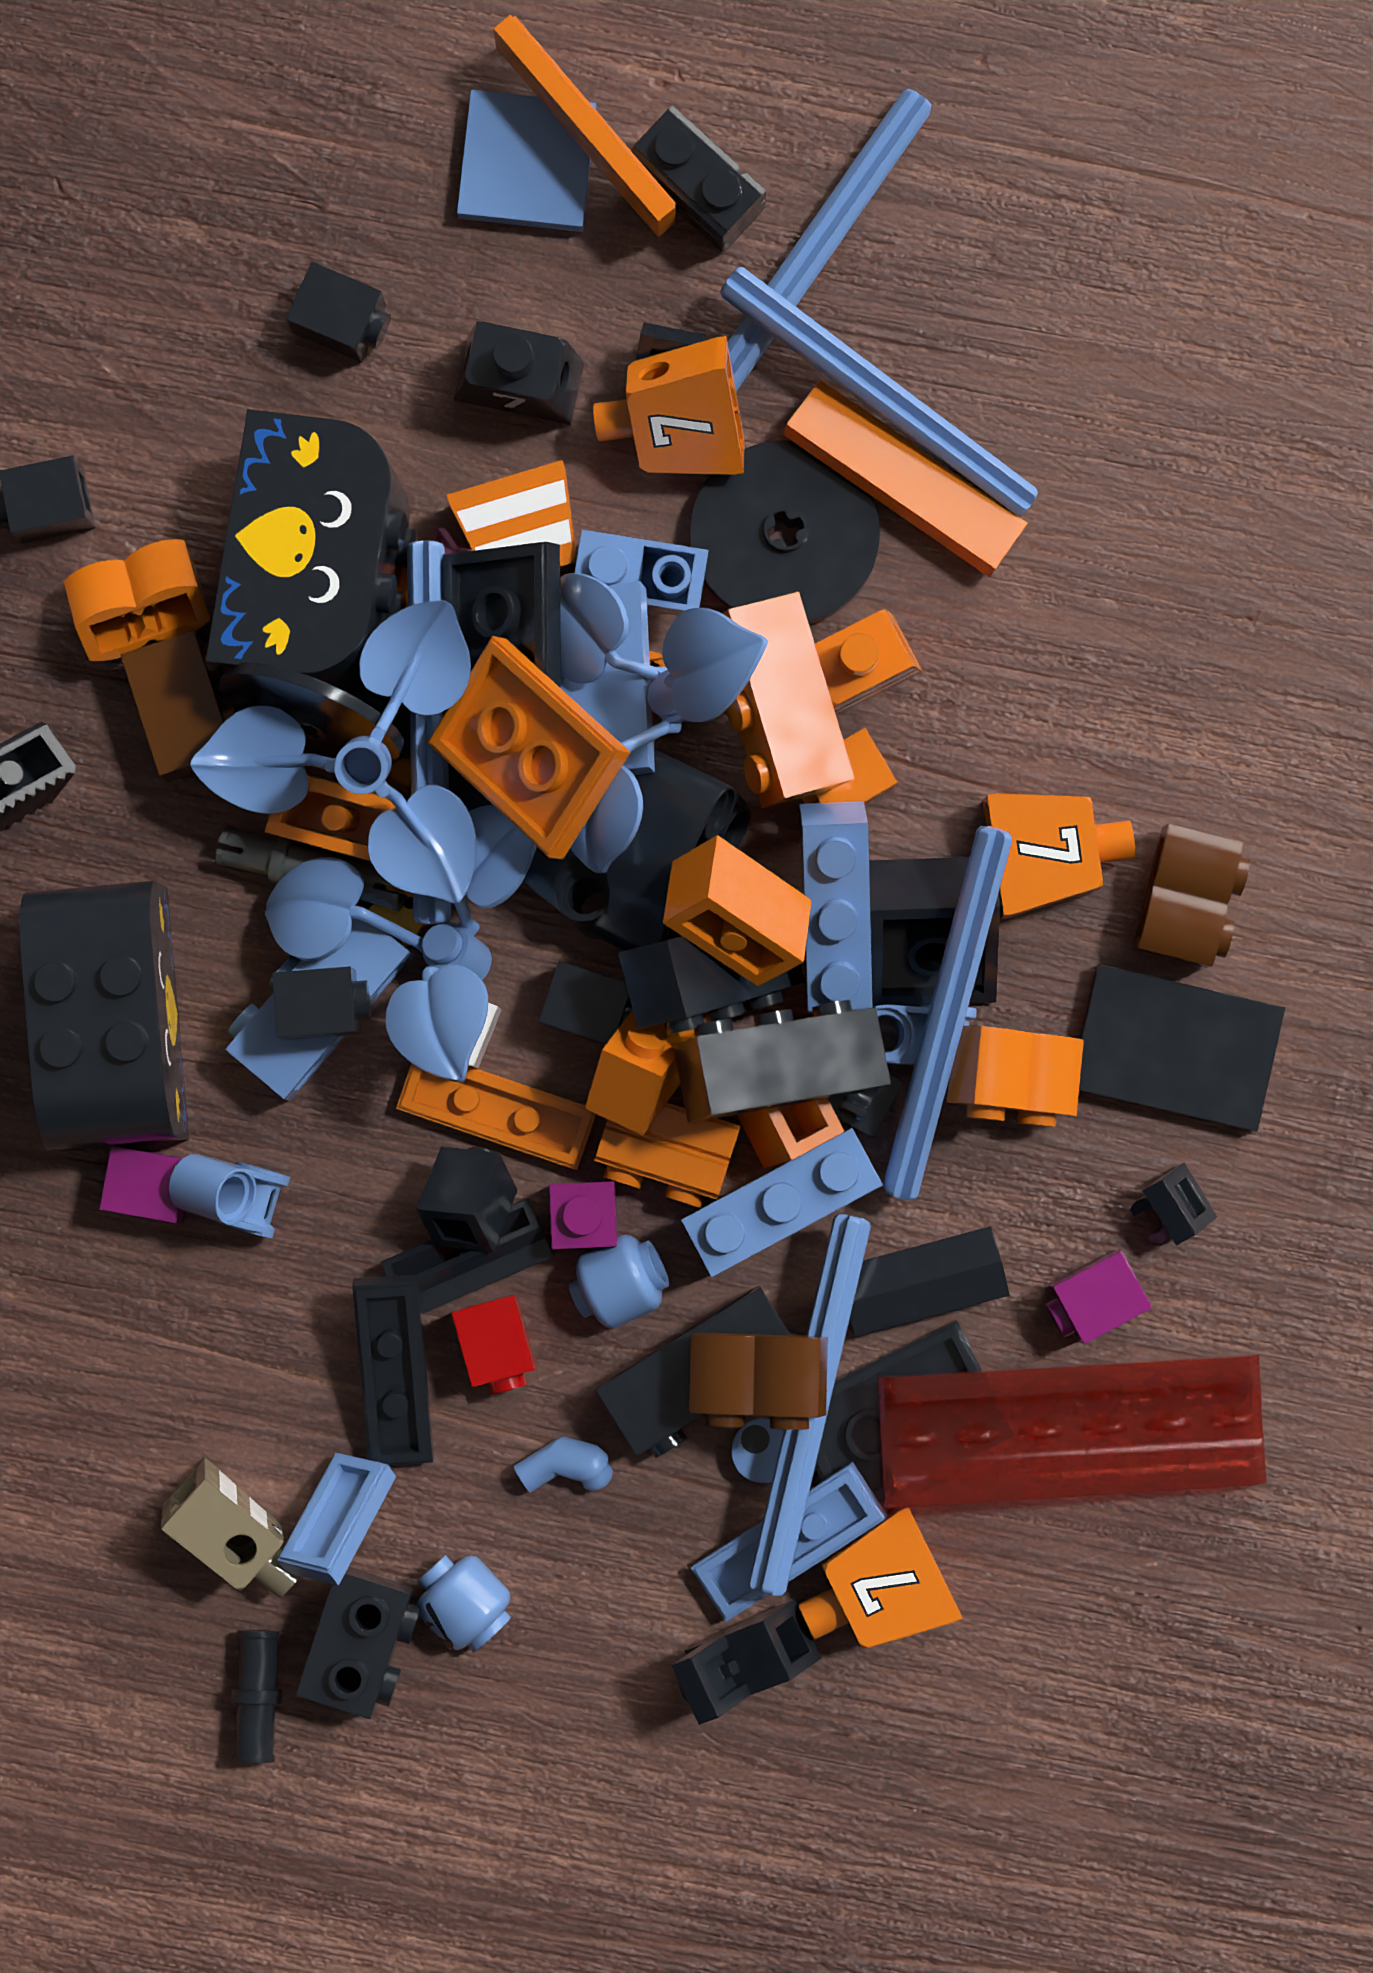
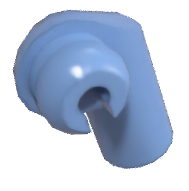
(568, 1459)

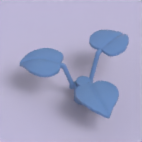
(704, 672)
(421, 843)
(430, 1019)

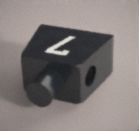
(520, 372)

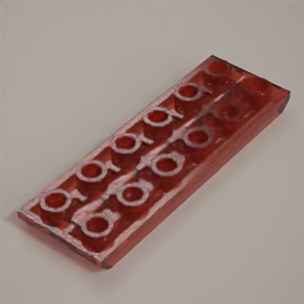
(1071, 1431)

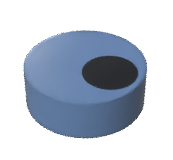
(757, 1450)

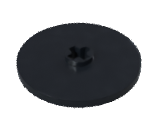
(785, 483)
(324, 711)

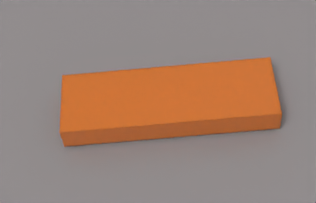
(502, 1113)

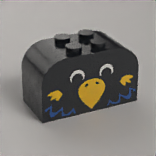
(309, 549)
(102, 1016)

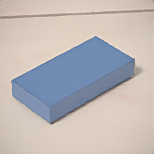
(336, 1518)

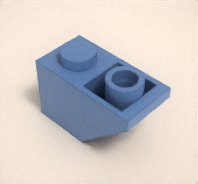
(667, 570)

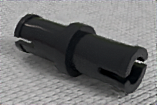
(256, 1696)

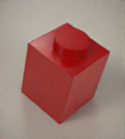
(495, 1344)

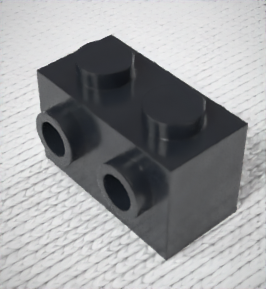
(355, 1641)

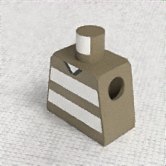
(213, 1509)

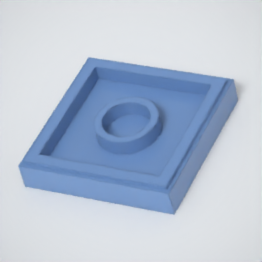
(521, 165)

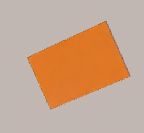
(528, 748)

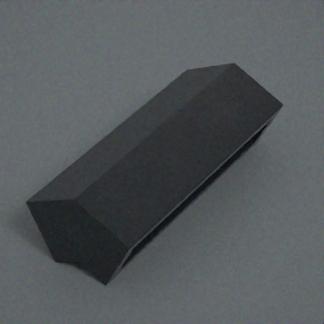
(453, 1272)
(928, 1281)

